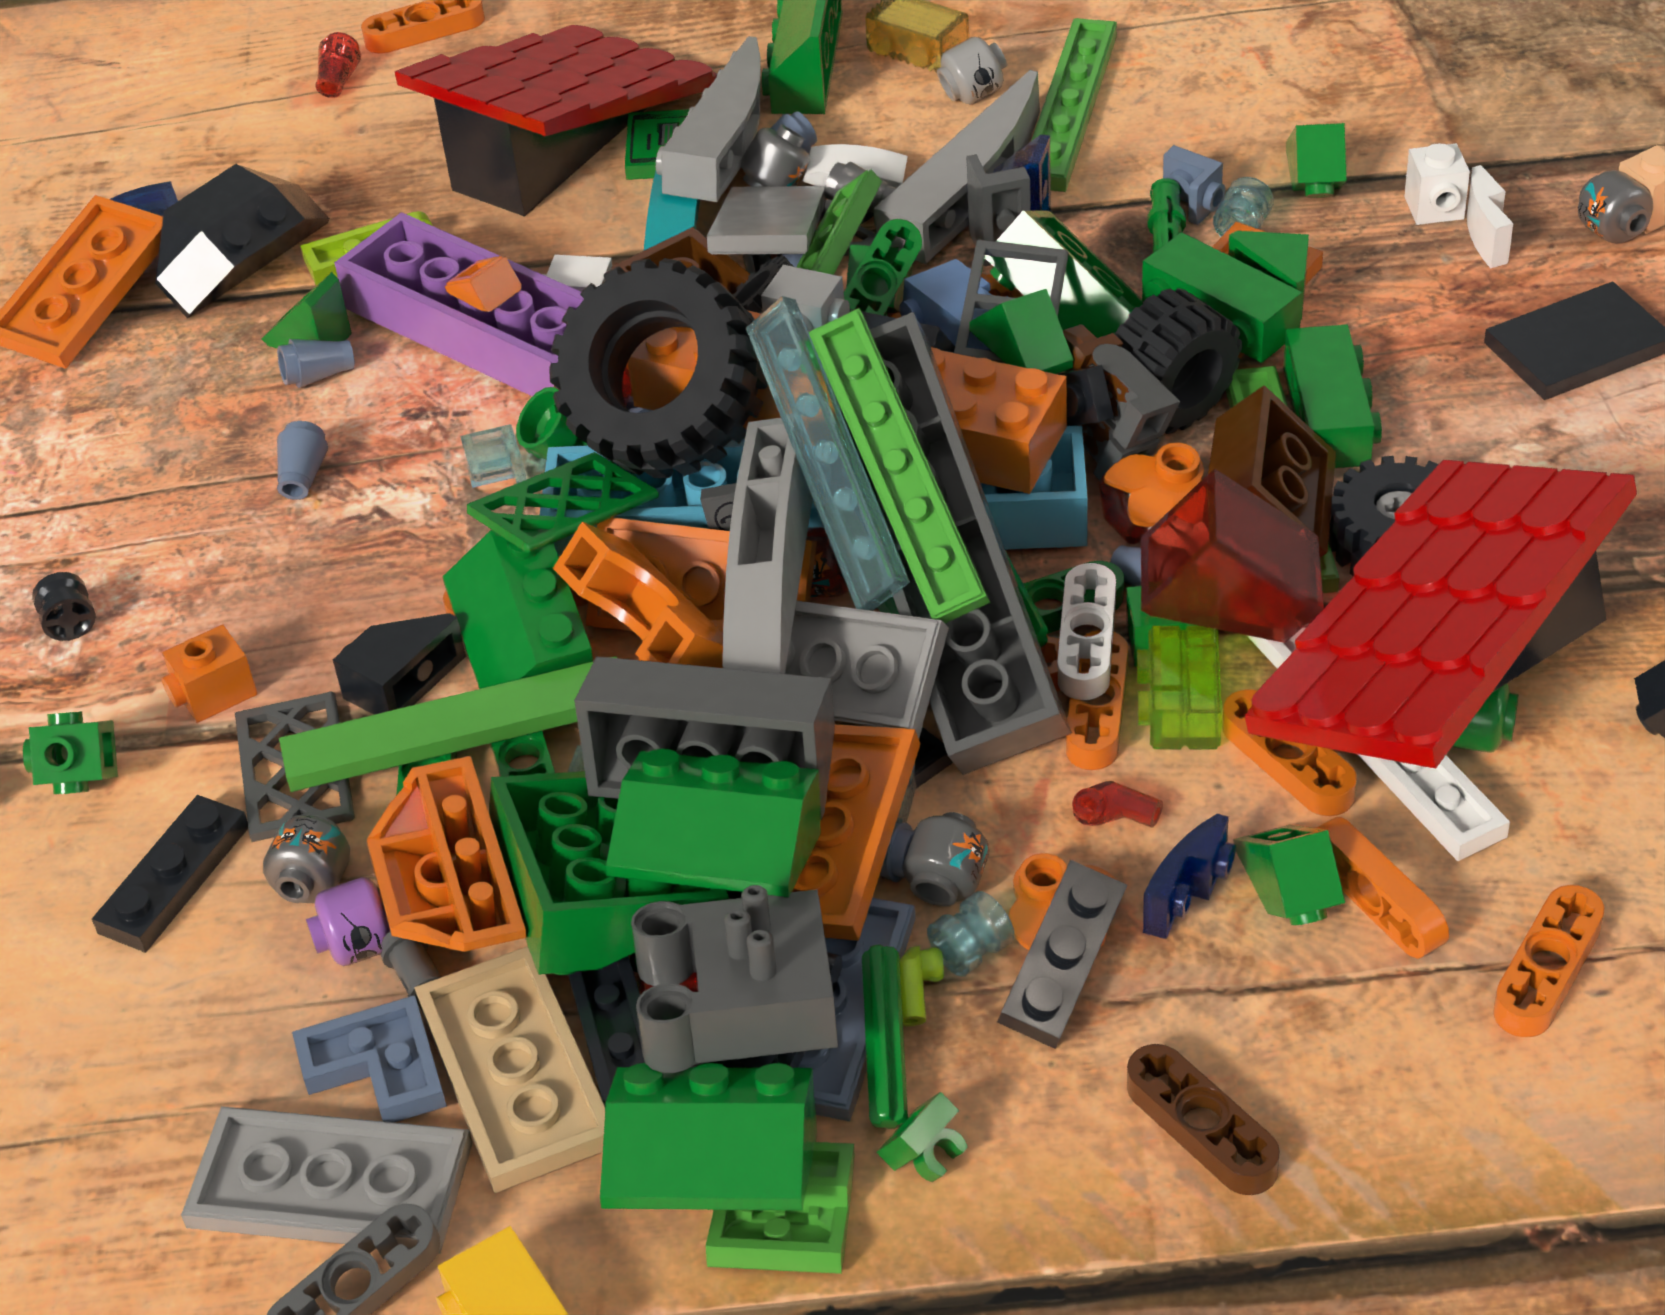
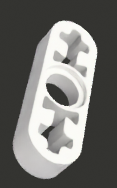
(1096, 647)

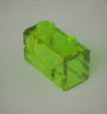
(1183, 688)

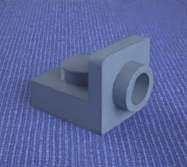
(1199, 181)

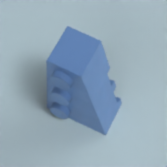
(939, 299)

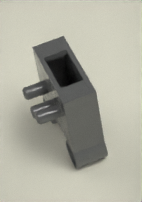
(757, 978)

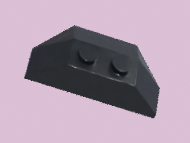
(230, 233)

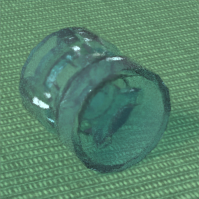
(1245, 202)
(971, 933)

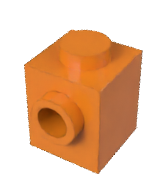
(208, 674)

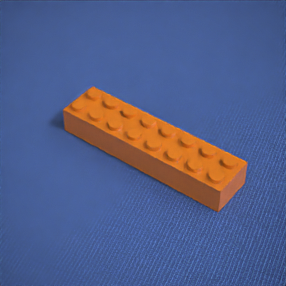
(1004, 410)

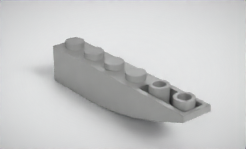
(717, 131)
(938, 192)
(764, 551)

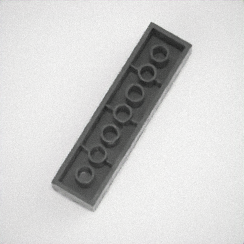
(992, 678)

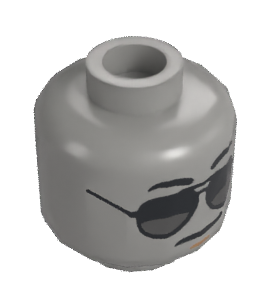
(971, 70)

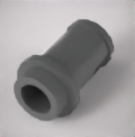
(409, 961)

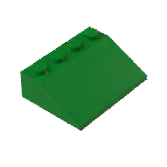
(556, 862)

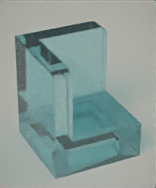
(493, 456)

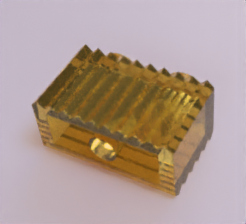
(915, 31)

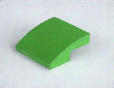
(791, 1238)

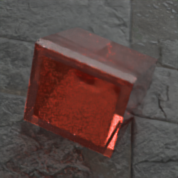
(1231, 564)

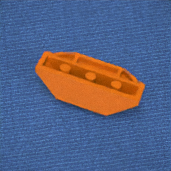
(443, 862)

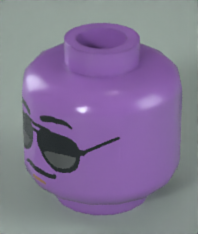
(349, 921)

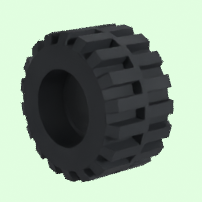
(1186, 349)

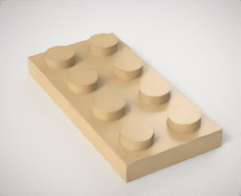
(514, 1068)

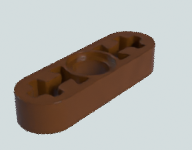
(1208, 1145)

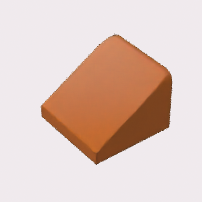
(485, 283)

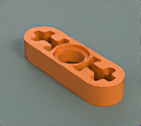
(420, 23)
(1105, 717)
(1294, 774)
(1385, 892)
(1551, 984)

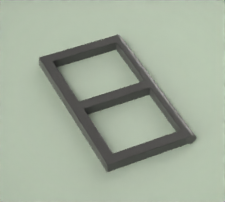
(983, 301)

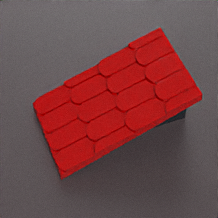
(542, 106)
(1445, 609)

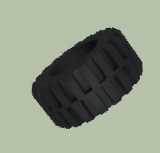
(608, 331)

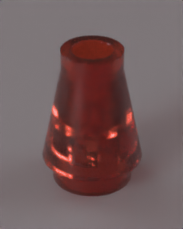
(336, 62)

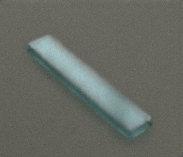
(827, 455)

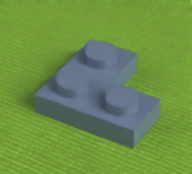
(377, 1044)

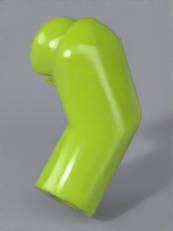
(915, 968)

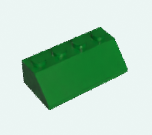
(802, 55)

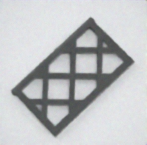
(287, 718)

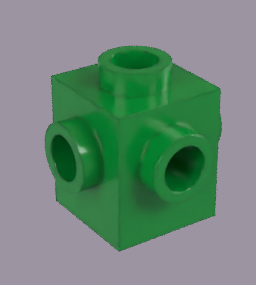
(70, 752)

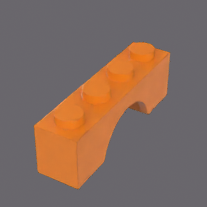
(636, 593)

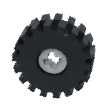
(1367, 502)

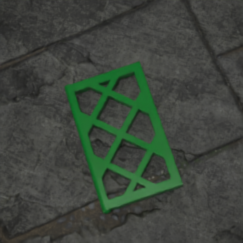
(560, 526)

